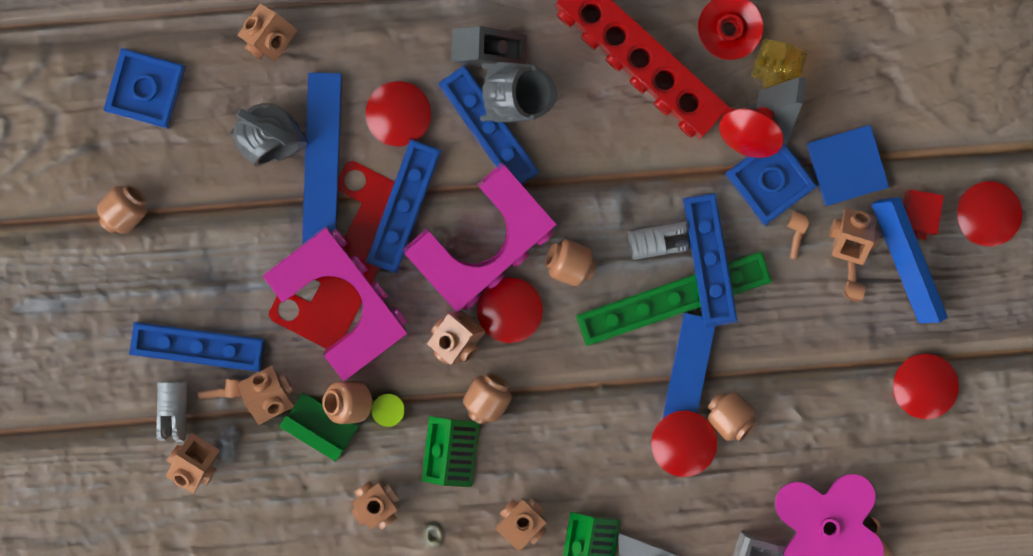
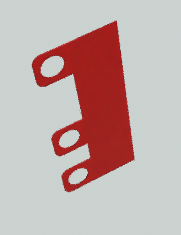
(336, 299)

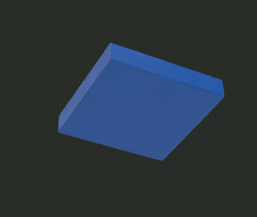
(144, 88)
(847, 165)
(771, 183)

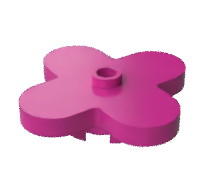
(844, 504)

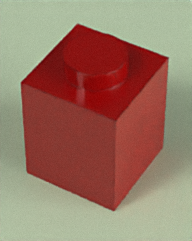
(923, 212)

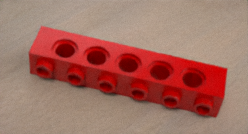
(660, 61)

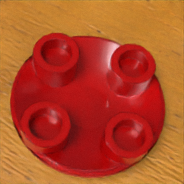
(398, 113)
(751, 132)
(989, 214)
(510, 310)
(925, 386)
(684, 443)

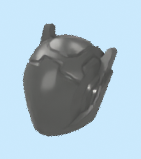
(516, 92)
(267, 134)

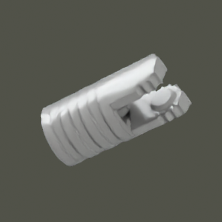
(651, 241)
(171, 402)

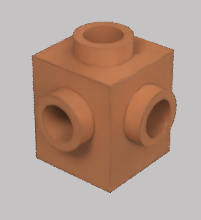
(266, 33)
(854, 235)
(455, 338)
(266, 394)
(192, 463)
(384, 495)
(521, 535)

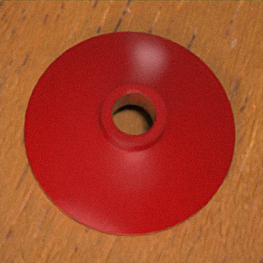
(744, 18)

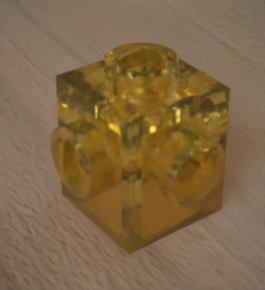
(778, 63)

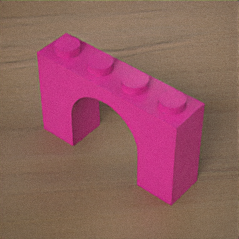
(462, 281)
(378, 324)

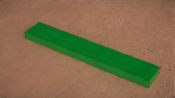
(665, 301)

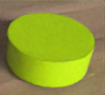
(388, 410)

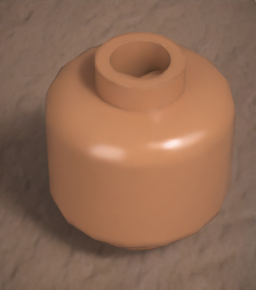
(121, 209)
(570, 262)
(487, 398)
(347, 402)
(731, 416)

